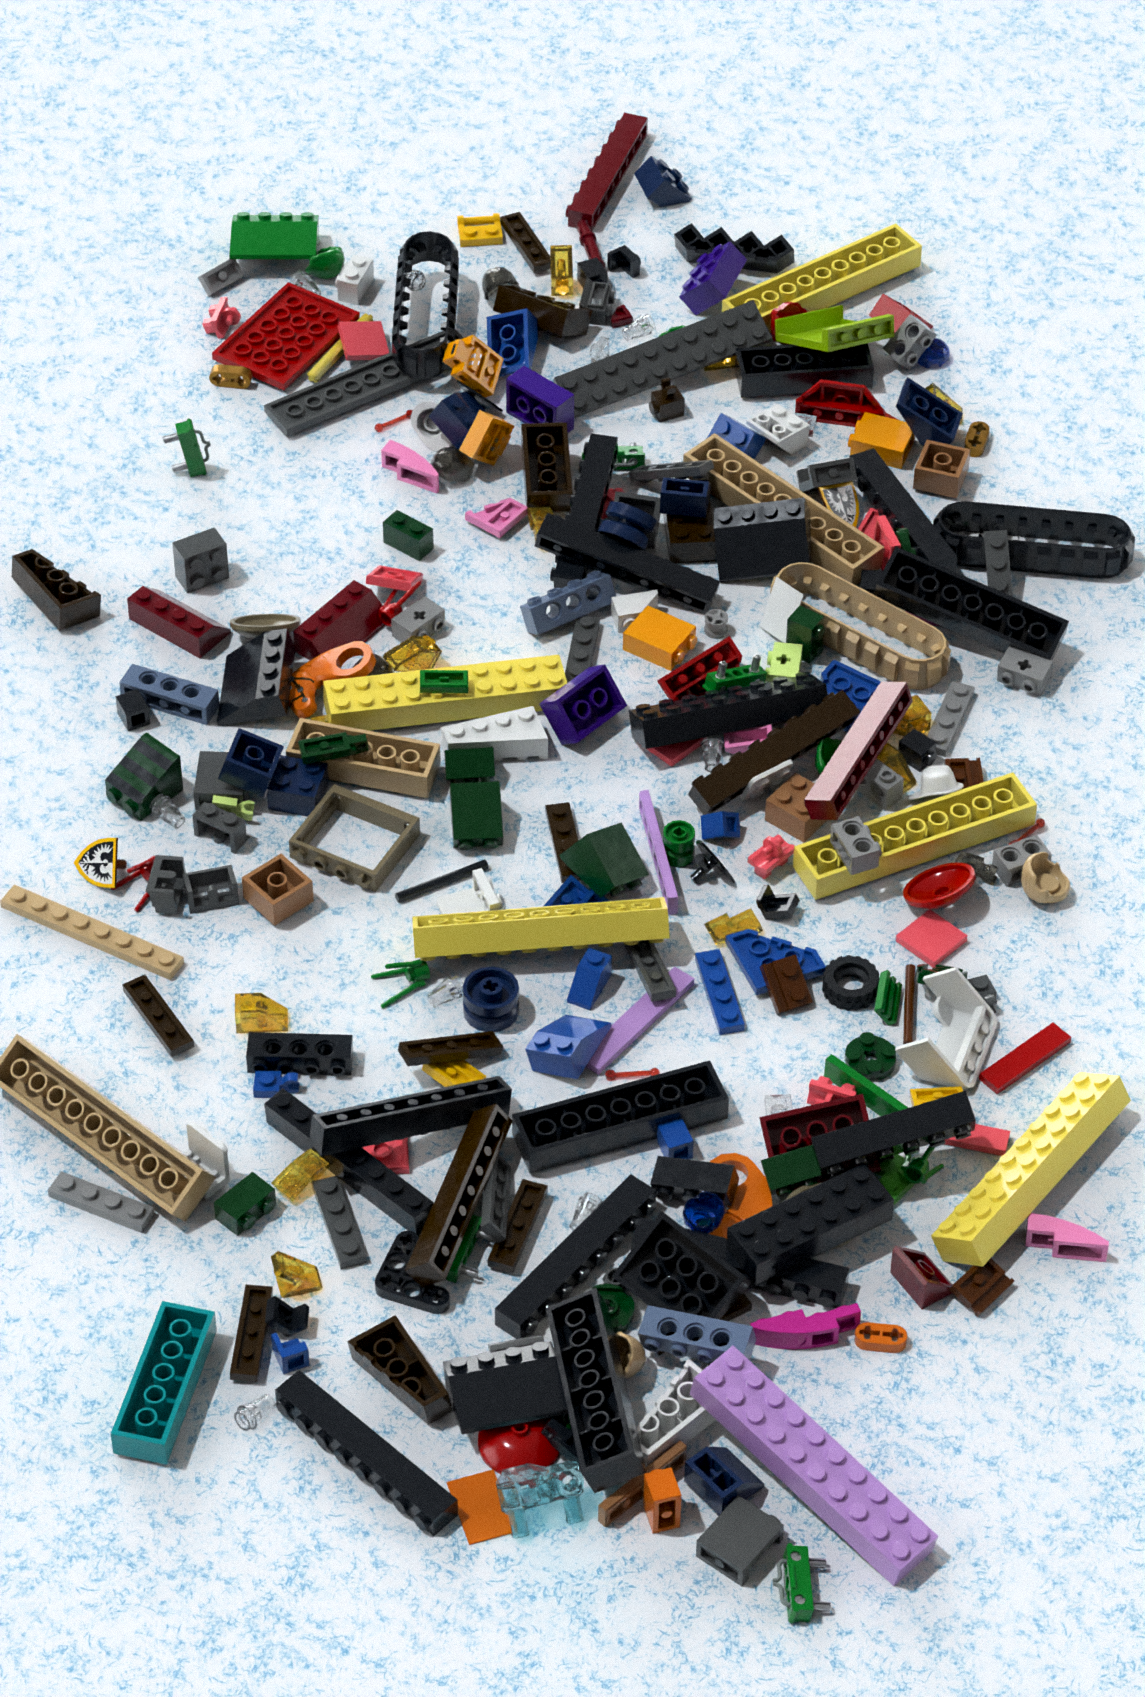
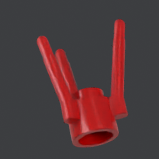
(390, 610)
(144, 869)

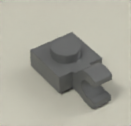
(986, 990)

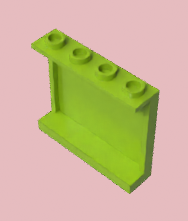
(828, 330)

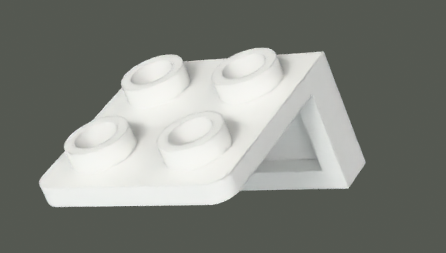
(771, 779)
(474, 899)
(209, 1154)

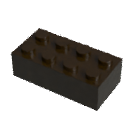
(546, 465)
(690, 537)

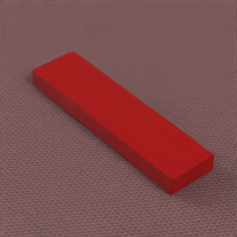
(1025, 1058)

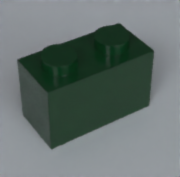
(408, 535)
(807, 629)
(469, 764)
(791, 1170)
(245, 1204)

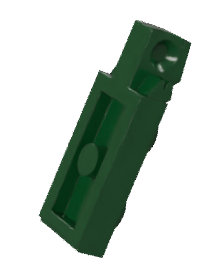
(331, 747)

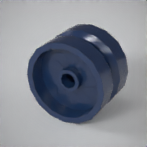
(628, 524)
(490, 999)

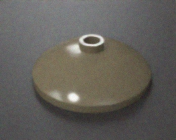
(255, 624)

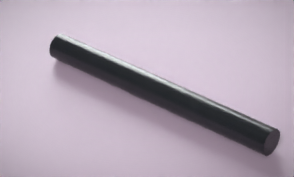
(440, 881)

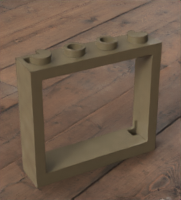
(364, 809)

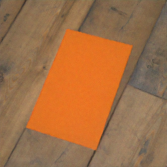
(480, 1507)

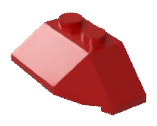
(838, 402)
(692, 675)

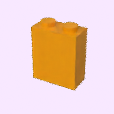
(886, 435)
(659, 638)

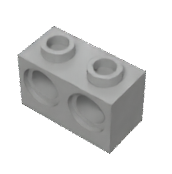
(909, 342)
(882, 785)
(855, 845)
(1013, 856)

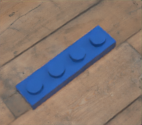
(719, 992)

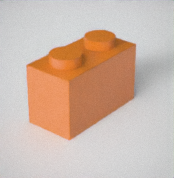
(662, 1500)

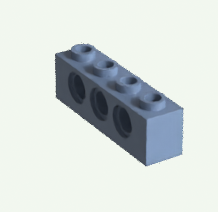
(535, 609)
(172, 694)
(687, 1326)

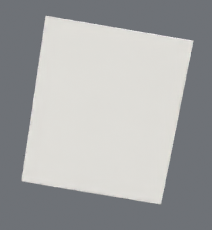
(780, 606)

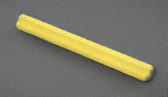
(331, 356)

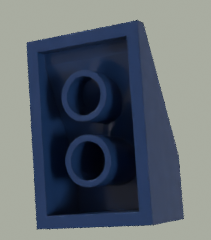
(927, 414)
(456, 415)

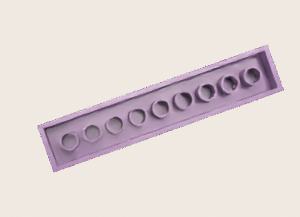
(813, 1465)

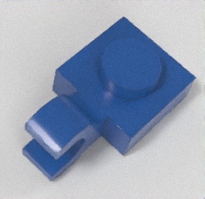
(270, 1082)

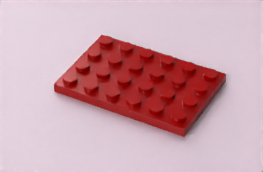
(285, 335)

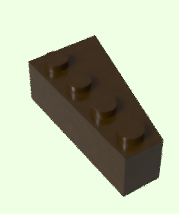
(551, 315)
(53, 590)
(400, 1367)

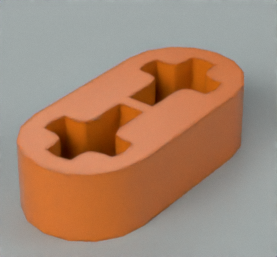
(880, 1337)

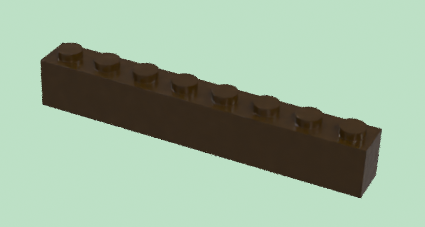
(789, 742)
(458, 1196)

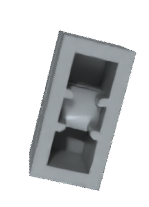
(418, 620)
(1024, 671)

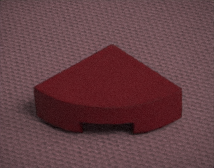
(621, 317)

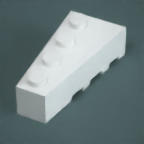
(509, 733)
(674, 1416)

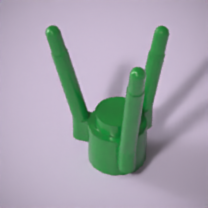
(414, 971)
(917, 1168)

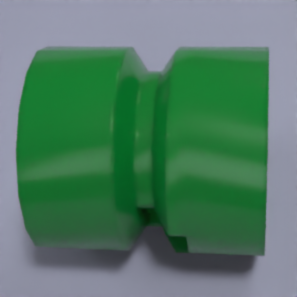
(679, 843)

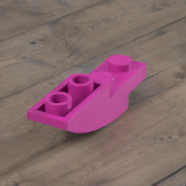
(796, 1331)

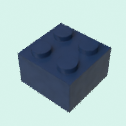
(250, 762)
(297, 786)

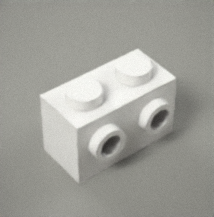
(355, 279)

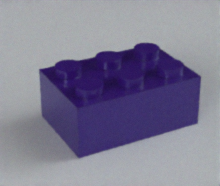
(712, 277)
(537, 399)
(583, 704)

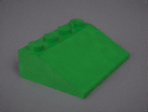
(274, 236)

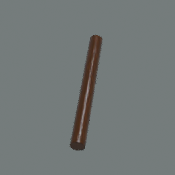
(909, 1003)

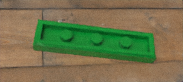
(874, 1096)

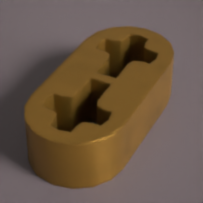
(230, 376)
(974, 438)

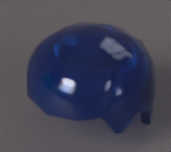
(936, 353)
(704, 1212)

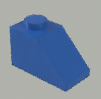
(590, 978)

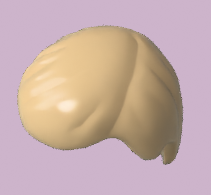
(1044, 879)

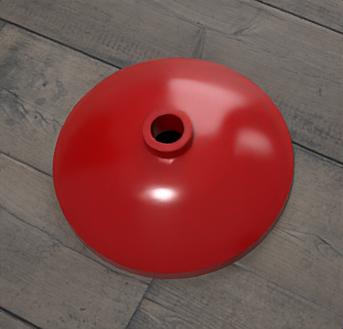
(939, 886)
(508, 1448)

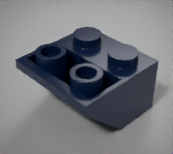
(661, 183)
(684, 497)
(720, 1477)

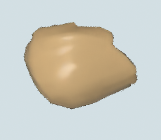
(631, 1354)

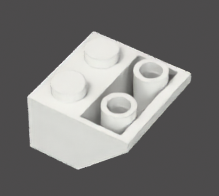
(781, 428)

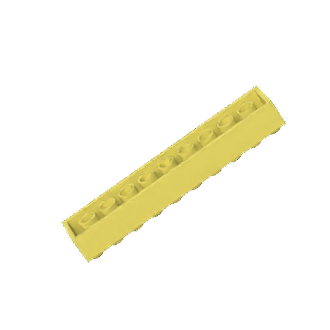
(836, 274)
(396, 698)
(922, 834)
(540, 928)
(1030, 1169)

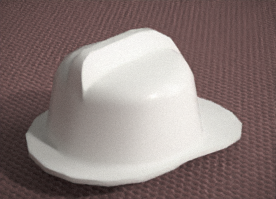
(426, 428)
(937, 781)

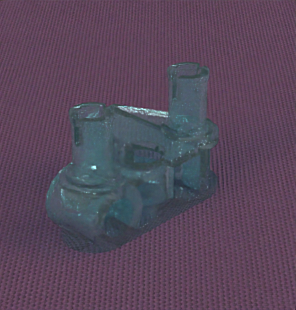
(543, 1484)

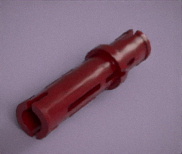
(588, 240)

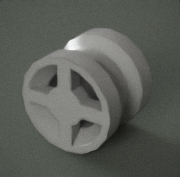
(716, 623)

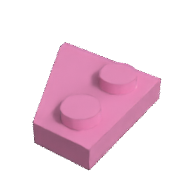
(498, 517)

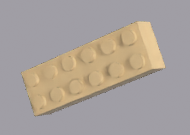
(389, 764)

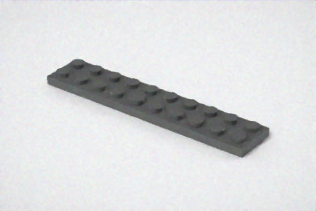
(664, 357)
(344, 391)

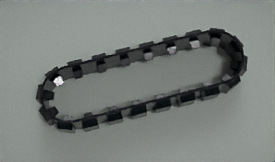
(417, 249)
(1040, 524)

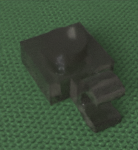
(984, 871)

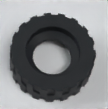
(847, 998)

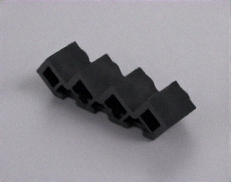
(765, 258)

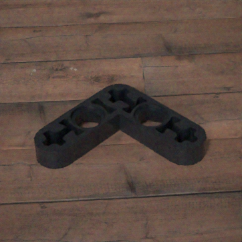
(401, 1281)

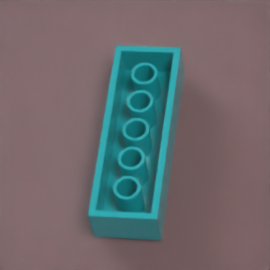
(164, 1382)

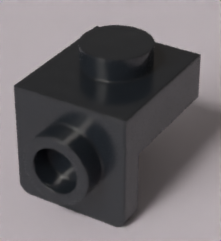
(624, 258)
(777, 905)
(286, 1318)

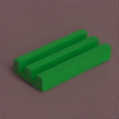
(443, 681)
(888, 998)

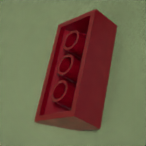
(342, 620)
(175, 621)

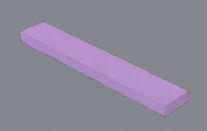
(658, 852)
(635, 1022)

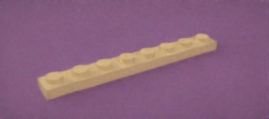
(92, 932)

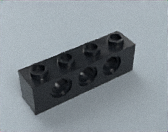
(300, 1053)

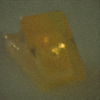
(294, 1275)

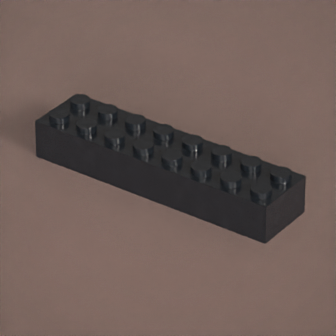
(968, 606)
(725, 710)
(618, 1116)
(595, 1390)

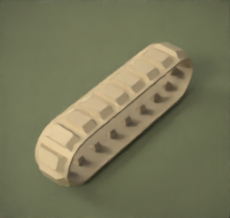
(880, 614)

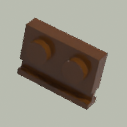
(966, 771)
(786, 984)
(981, 1286)

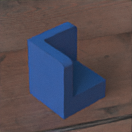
(720, 824)
(675, 1139)
(290, 1354)

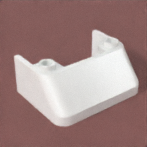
(963, 1038)

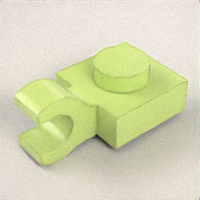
(230, 805)

